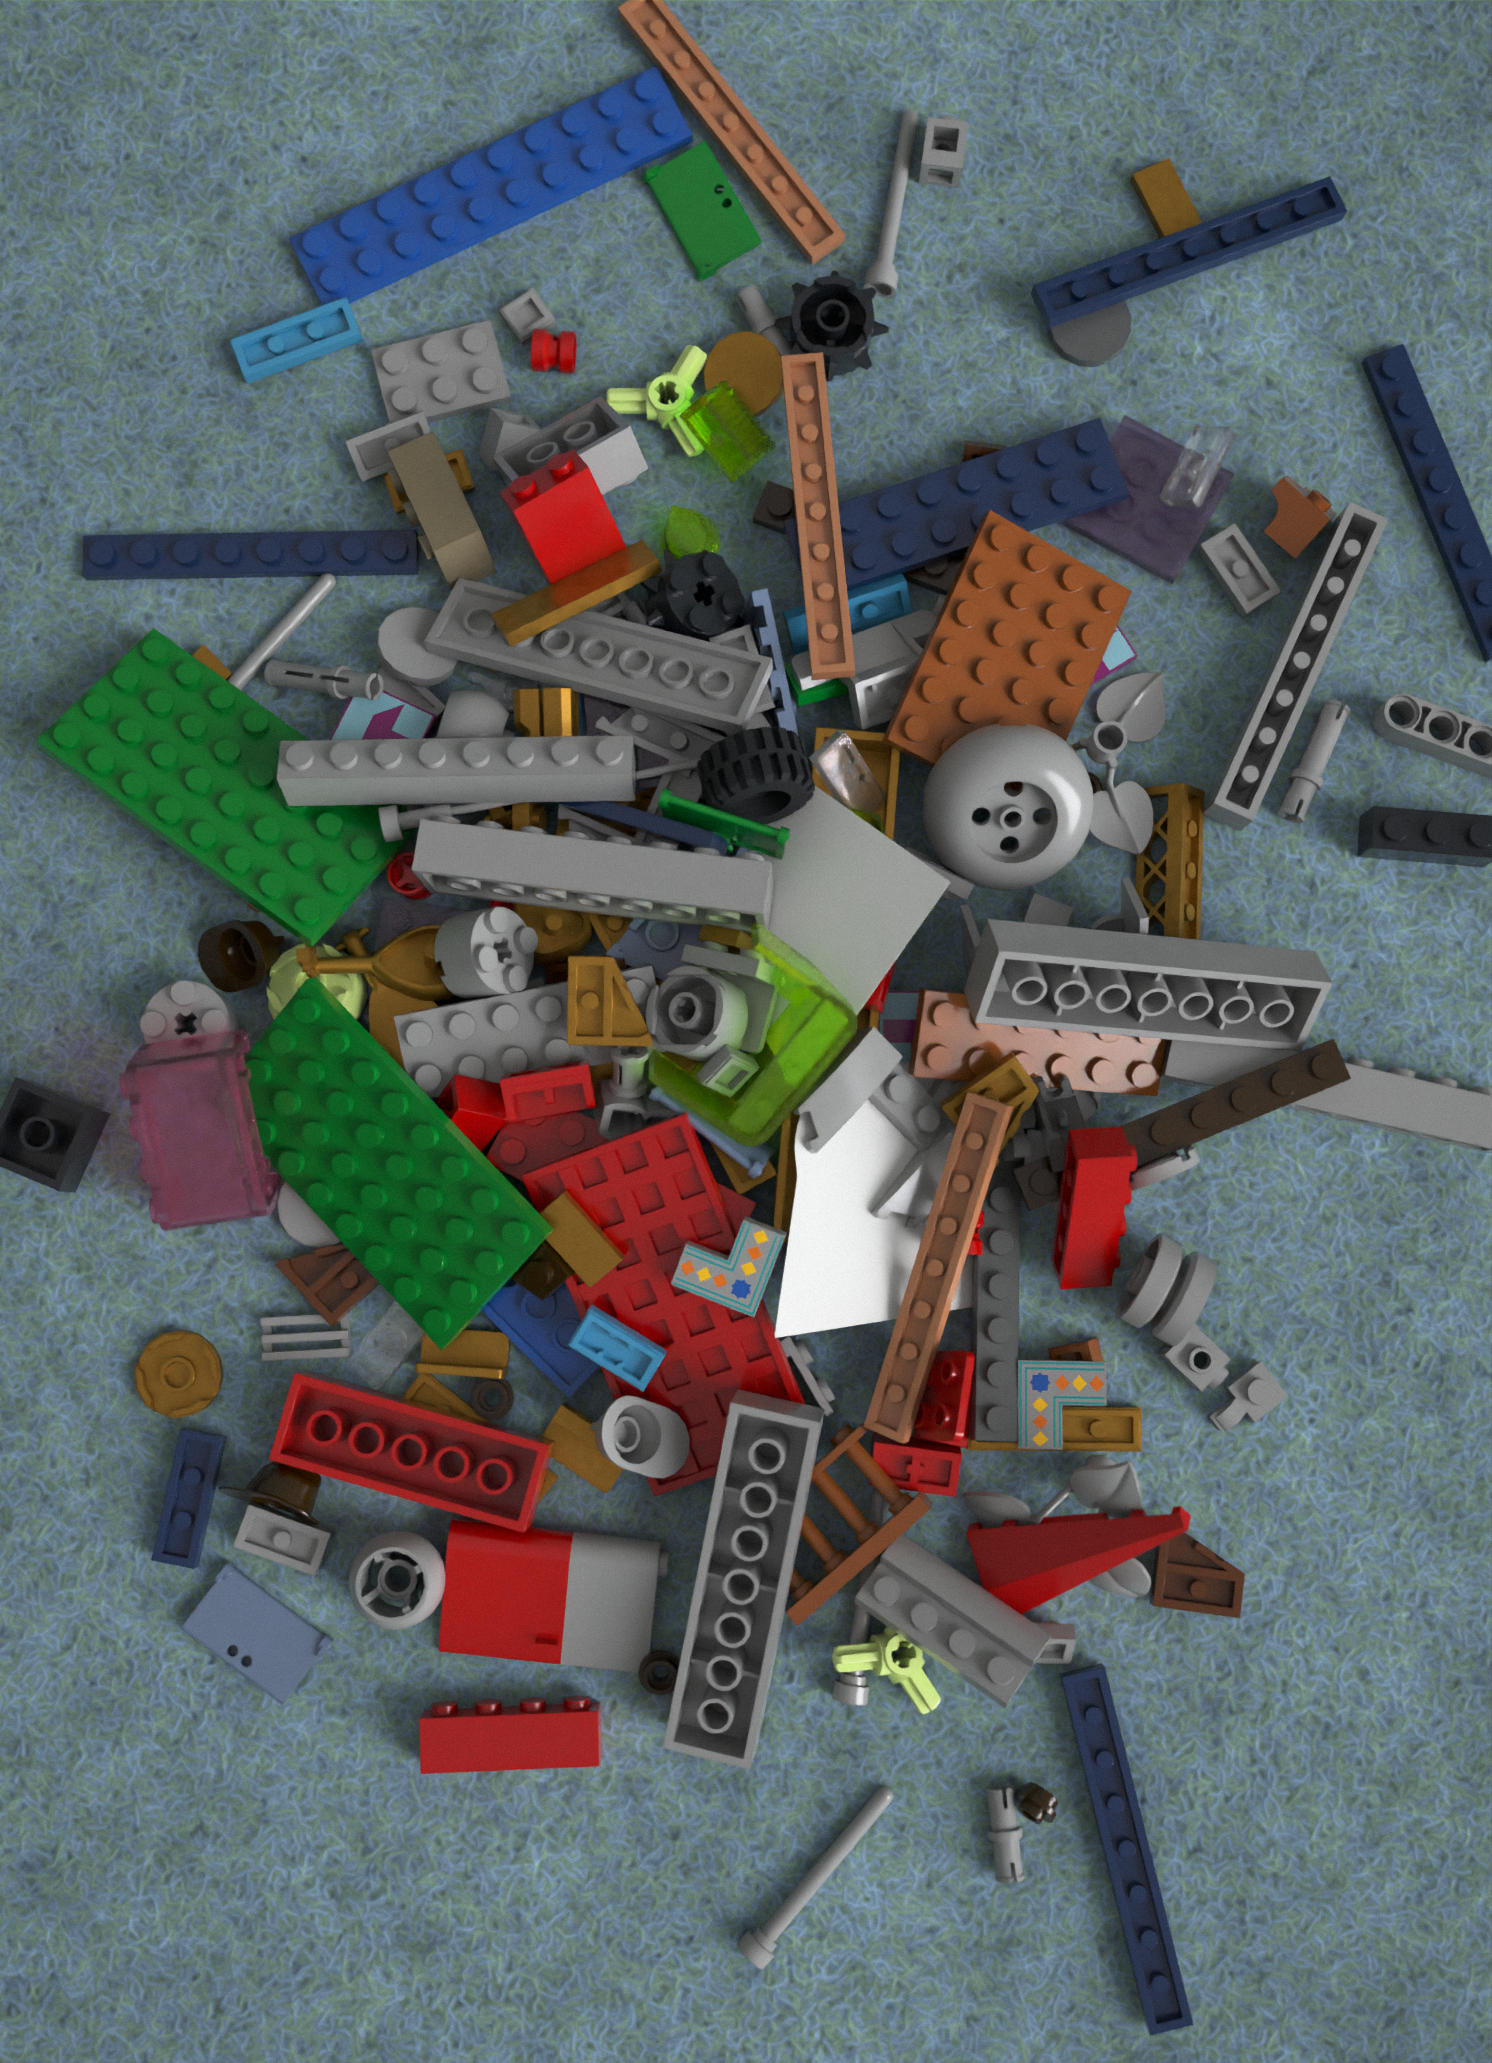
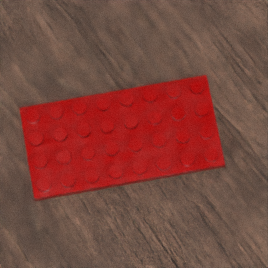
(649, 1199)

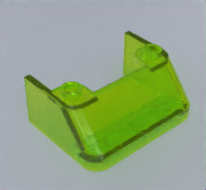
(793, 1055)

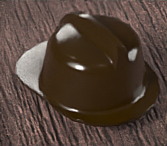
(238, 954)
(282, 1489)

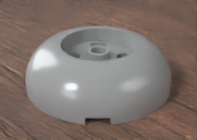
(974, 776)

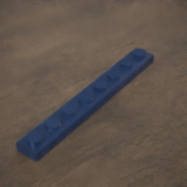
(1188, 252)
(1436, 486)
(250, 555)
(1126, 1849)

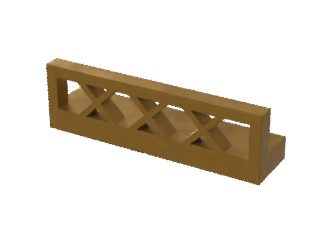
(1182, 862)

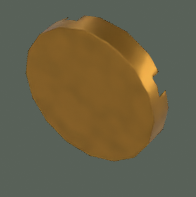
(750, 367)
(194, 1376)

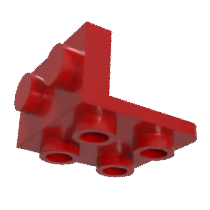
(946, 1400)

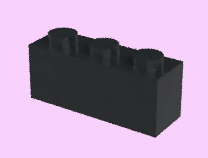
(1425, 836)

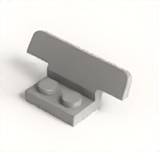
(882, 666)

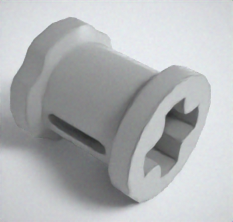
(628, 1071)

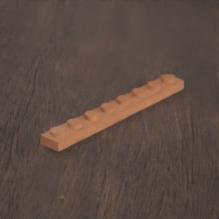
(732, 127)
(817, 517)
(938, 1266)

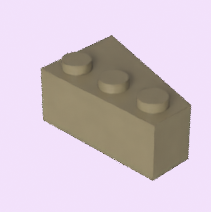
(440, 509)

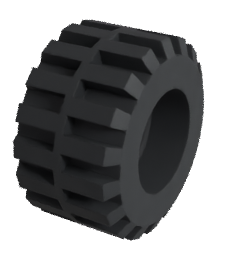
(757, 774)

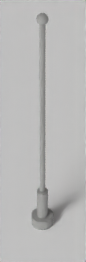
(394, 822)

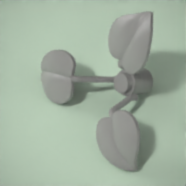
(1134, 713)
(1097, 1485)

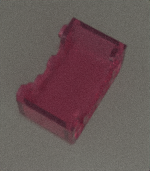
(198, 1131)

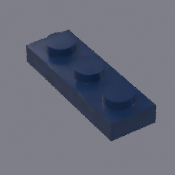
(189, 1498)

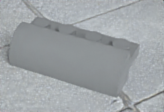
(953, 1619)

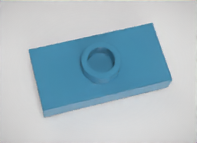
(617, 1348)

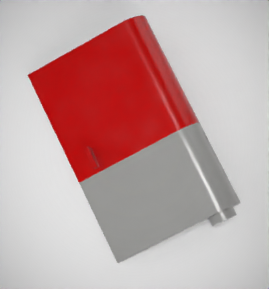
(550, 1595)

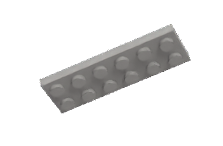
(502, 1034)

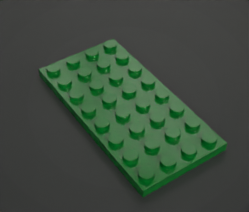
(202, 775)
(386, 1166)

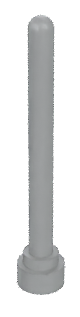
(882, 271)
(282, 631)
(852, 1686)
(761, 1942)

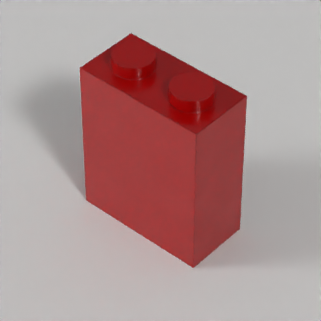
(562, 517)

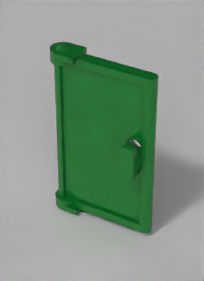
(706, 223)
(726, 825)

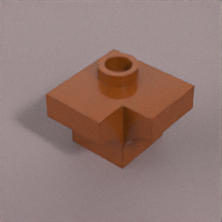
(1299, 516)

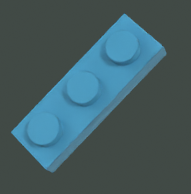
(296, 340)
(868, 608)

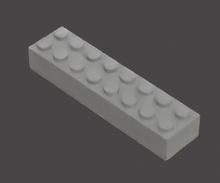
(593, 874)
(1145, 985)
(743, 1578)

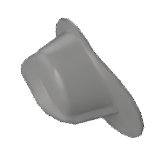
(642, 1437)

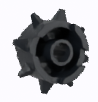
(839, 304)
(694, 596)

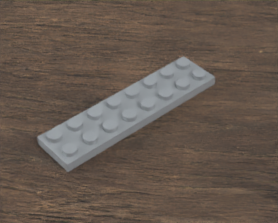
(607, 659)

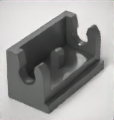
(1056, 1115)

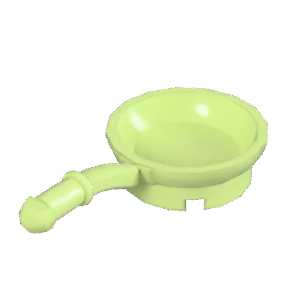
(288, 977)

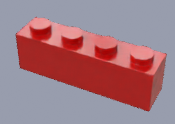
(1092, 1207)
(510, 1736)

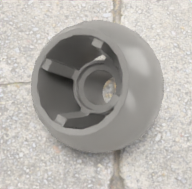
(473, 715)
(418, 1558)

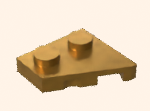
(602, 1005)
(1003, 1082)

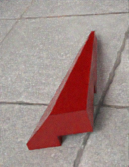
(1046, 1559)

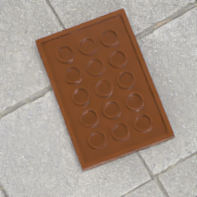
(1007, 644)

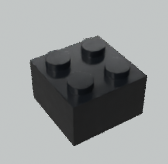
(48, 1135)

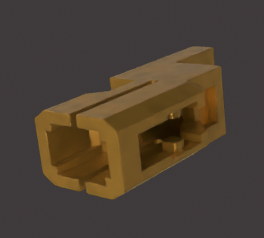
(542, 714)

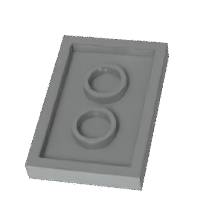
(442, 373)

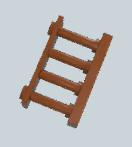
(870, 1536)

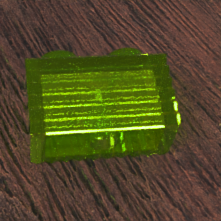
(727, 431)

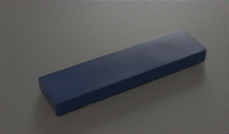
(649, 824)

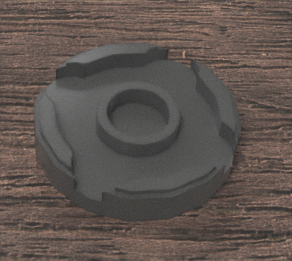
(1093, 337)

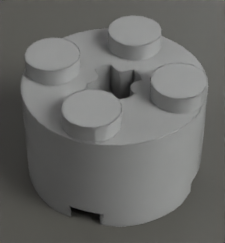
(485, 952)
(185, 1000)
(697, 1013)

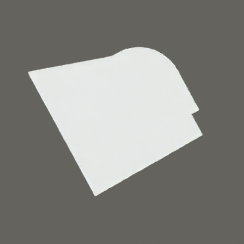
(846, 897)
(839, 1257)

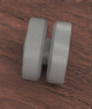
(1167, 1289)

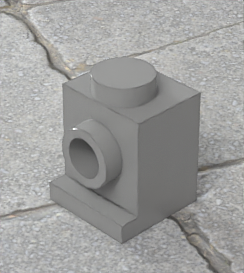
(943, 151)
(1182, 1356)

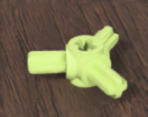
(672, 384)
(903, 1669)

